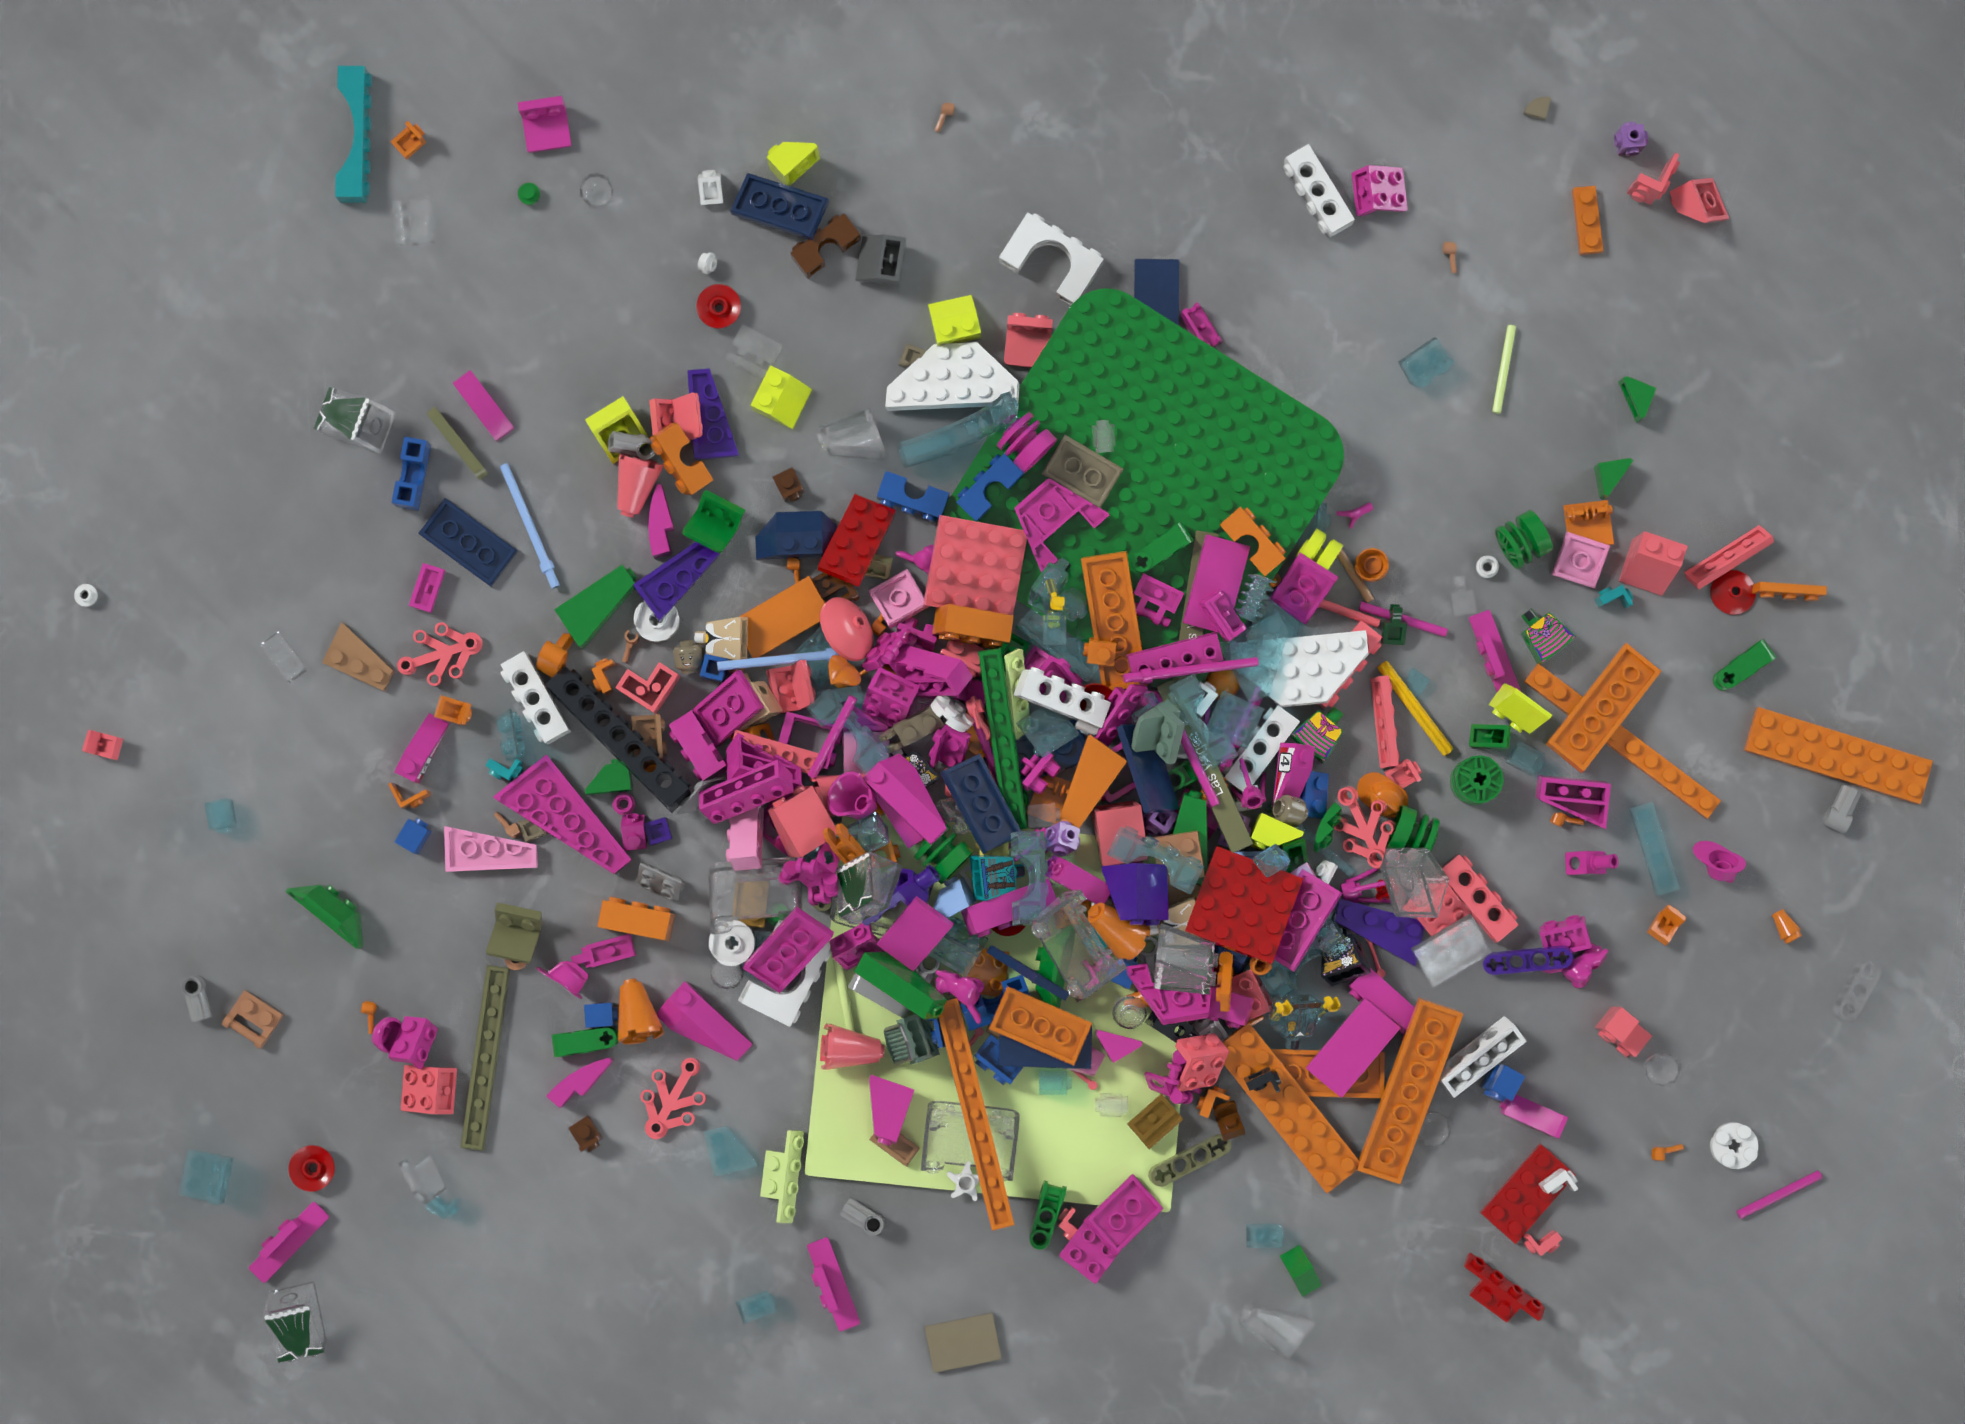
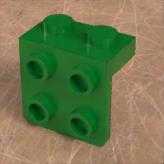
(714, 522)

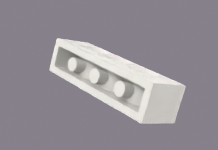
(1306, 159)
(1029, 690)
(1285, 723)
(557, 725)
(1480, 1056)

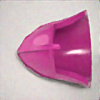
(851, 797)

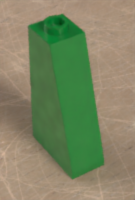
(596, 604)
(1193, 818)
(901, 984)

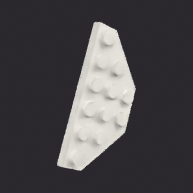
(951, 378)
(1316, 667)

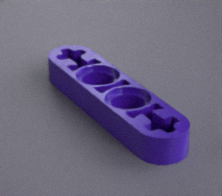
(1528, 963)

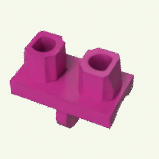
(917, 638)
(1033, 780)

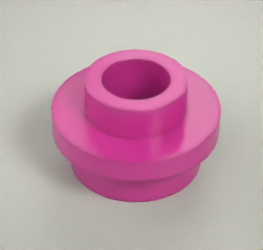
(624, 796)

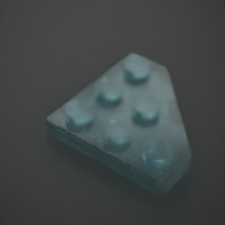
(1261, 641)

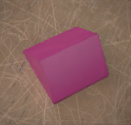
(1116, 1045)

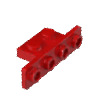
(1499, 1293)

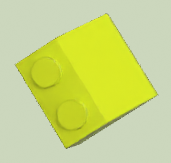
(792, 160)
(955, 320)
(781, 397)
(617, 418)
(1519, 709)
(1270, 831)

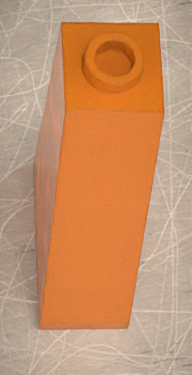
(1091, 779)

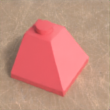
(1699, 201)

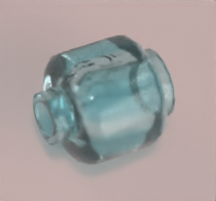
(1075, 604)

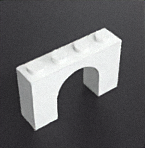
(1035, 233)
(785, 1005)

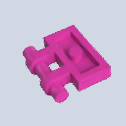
(1160, 594)
(886, 649)

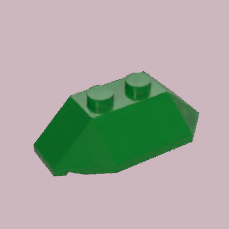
(331, 910)
(1048, 969)

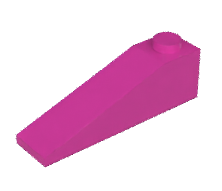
(698, 1020)

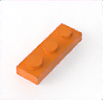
(1587, 220)
(1789, 591)

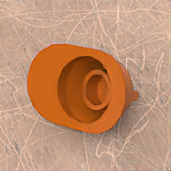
(1378, 786)

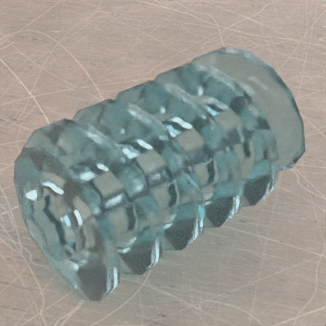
(1254, 597)

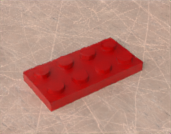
(856, 540)
(1521, 1198)

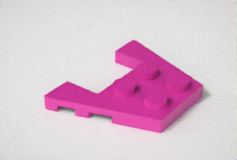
(1047, 511)
(1168, 1004)

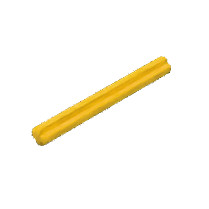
(1416, 709)

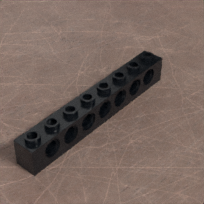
(563, 683)

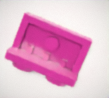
(413, 1041)

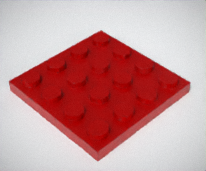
(1243, 906)

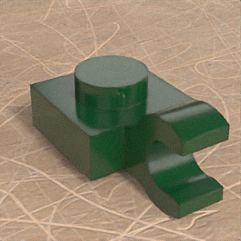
(1394, 629)

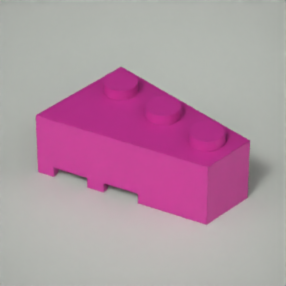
(931, 671)
(697, 747)
(745, 757)
(1576, 796)

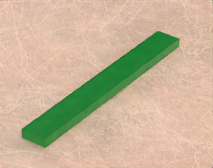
(1003, 733)

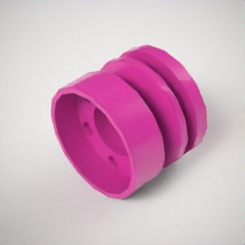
(1026, 442)

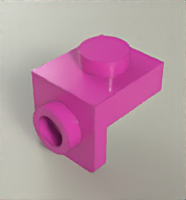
(633, 831)

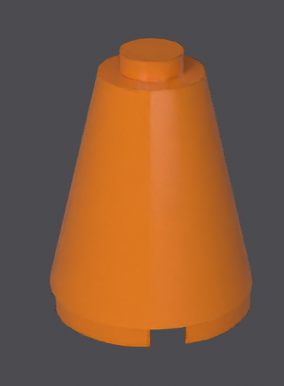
(1121, 937)
(636, 1014)

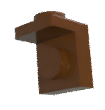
(789, 485)
(1228, 1120)
(586, 1134)

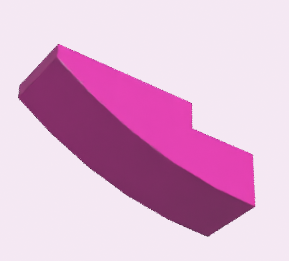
(483, 405)
(659, 524)
(578, 1081)

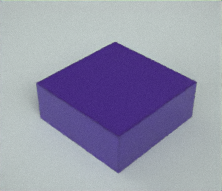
(658, 831)

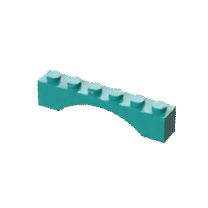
(351, 179)

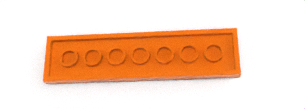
(1838, 755)
(1409, 1090)
(1290, 1110)

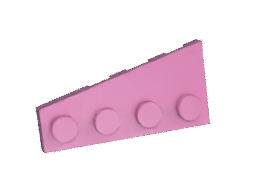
(479, 851)

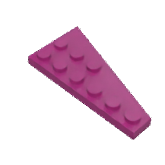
(555, 806)

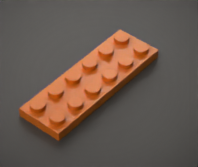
(1112, 611)
(1603, 707)
(1368, 1085)

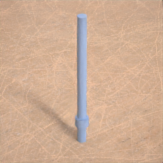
(546, 566)
(776, 660)

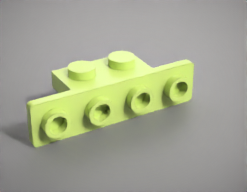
(1019, 707)
(782, 1175)

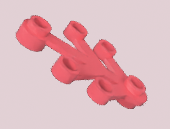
(443, 653)
(1365, 830)
(671, 1101)

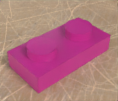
(427, 588)

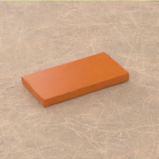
(783, 617)
(1040, 1025)

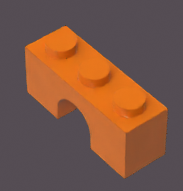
(668, 445)
(1241, 524)

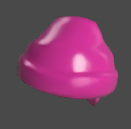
(385, 1033)

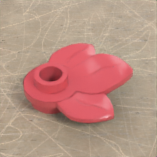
(976, 709)

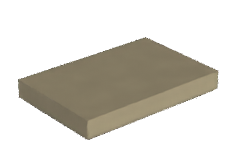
(1082, 471)
(963, 1342)

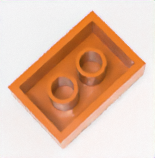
(972, 626)
(636, 919)

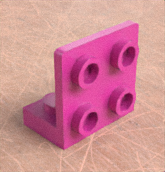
(545, 124)
(1379, 189)
(889, 696)
(1087, 1254)

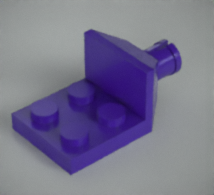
(908, 887)

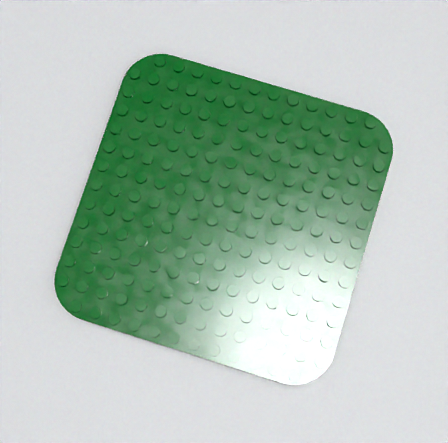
(1192, 446)

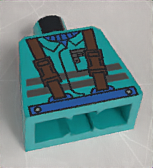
(994, 875)

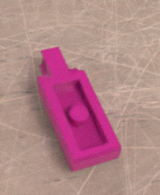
(606, 951)

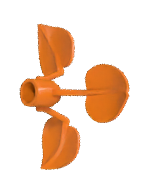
(844, 673)

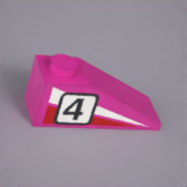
(422, 749)
(1293, 769)

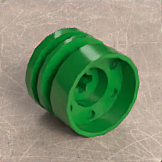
(1526, 538)
(1463, 782)
(1413, 833)
(944, 854)

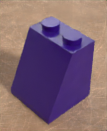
(1139, 892)

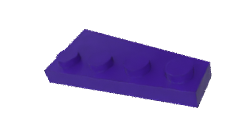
(716, 436)
(674, 578)
(1381, 928)

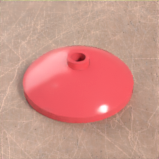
(846, 629)

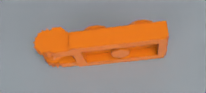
(845, 846)
(1224, 980)

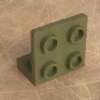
(515, 933)

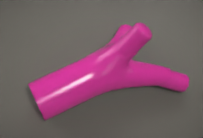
(1356, 513)

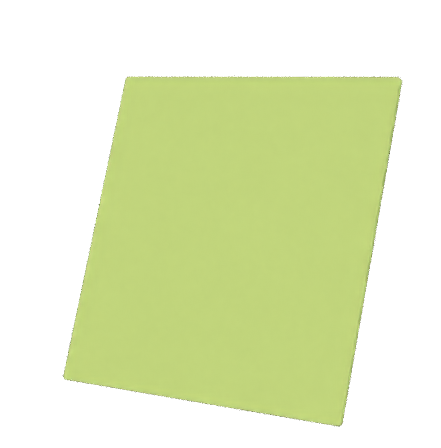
(1057, 1134)

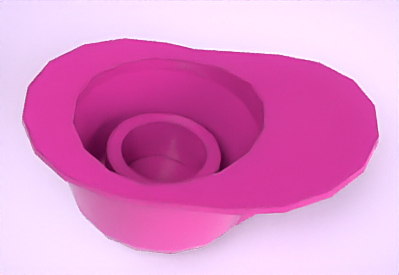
(1720, 862)
(568, 975)

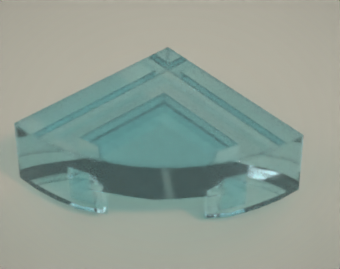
(1416, 682)

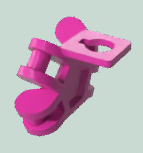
(814, 874)
(1170, 1082)

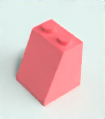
(1652, 562)
(1108, 820)
(800, 821)

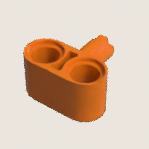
(554, 656)

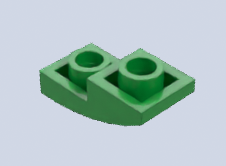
(1326, 827)

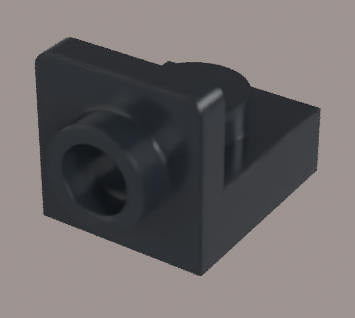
(1260, 1079)

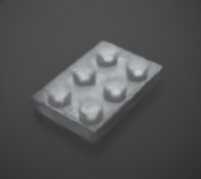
(1451, 950)

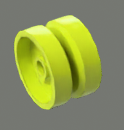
(1313, 550)

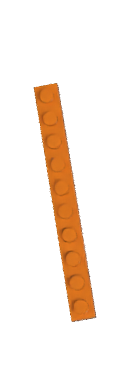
(1629, 746)
(975, 1116)

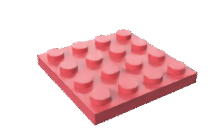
(975, 565)

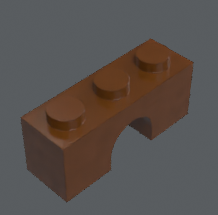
(838, 232)

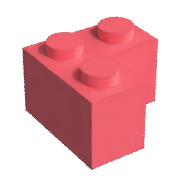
(652, 692)
(1623, 1030)

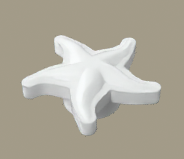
(964, 1182)

